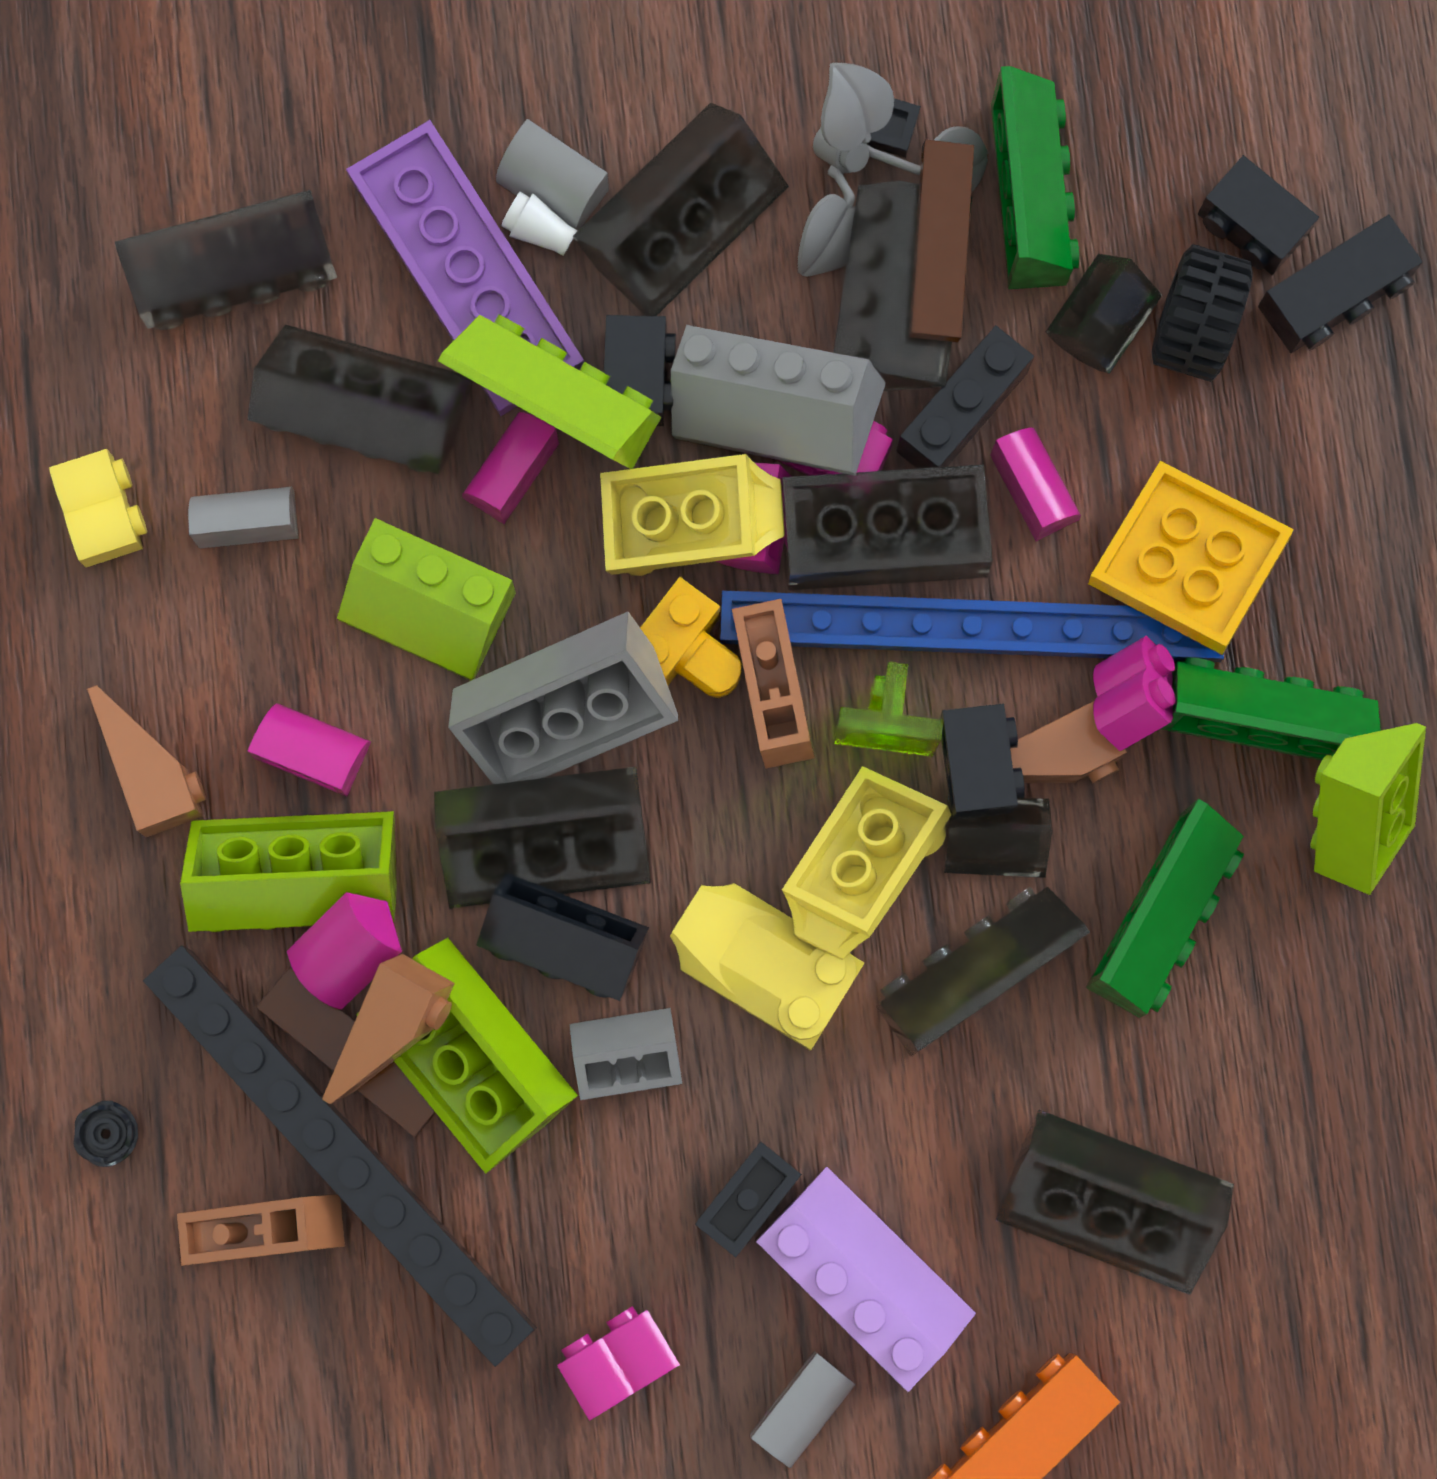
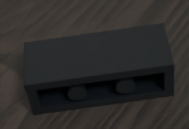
(1341, 285)
(965, 402)
(562, 937)

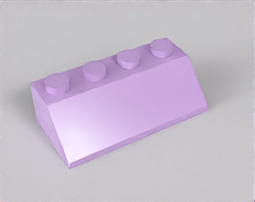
(866, 1279)

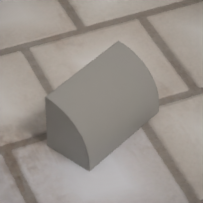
(552, 172)
(243, 517)
(625, 1054)
(802, 1409)

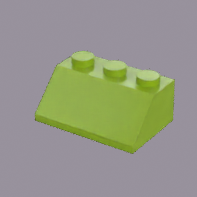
(425, 599)
(1367, 804)

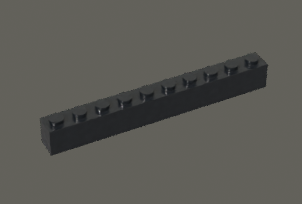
(340, 1155)

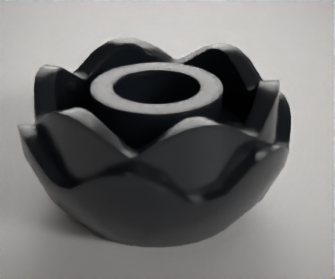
(89, 1128)

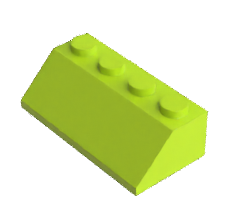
(552, 389)
(285, 868)
(482, 1067)

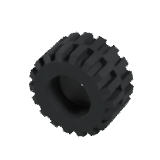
(1202, 312)

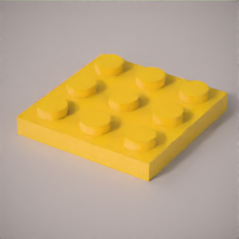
(1190, 557)

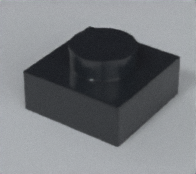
(898, 132)

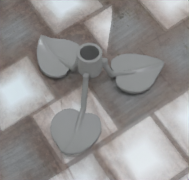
(853, 108)

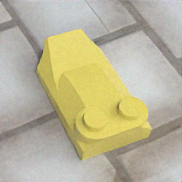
(688, 513)
(862, 861)
(758, 963)

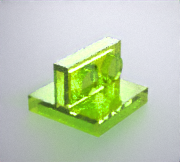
(883, 723)

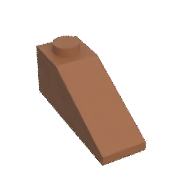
(773, 684)
(1067, 751)
(152, 780)
(396, 1013)
(260, 1229)

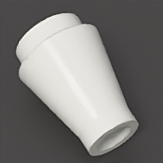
(537, 224)

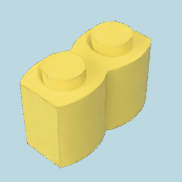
(97, 507)

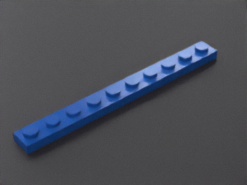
(963, 625)

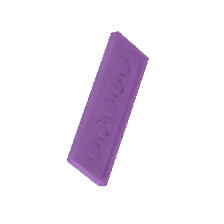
(452, 242)

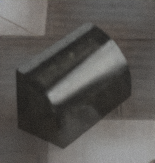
(1104, 312)
(1001, 843)

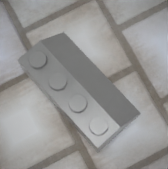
(773, 399)
(563, 703)

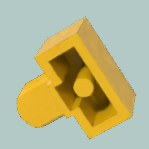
(682, 642)

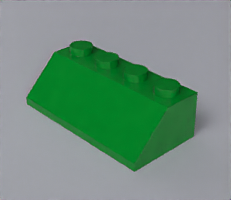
(1032, 180)
(1265, 712)
(1167, 909)

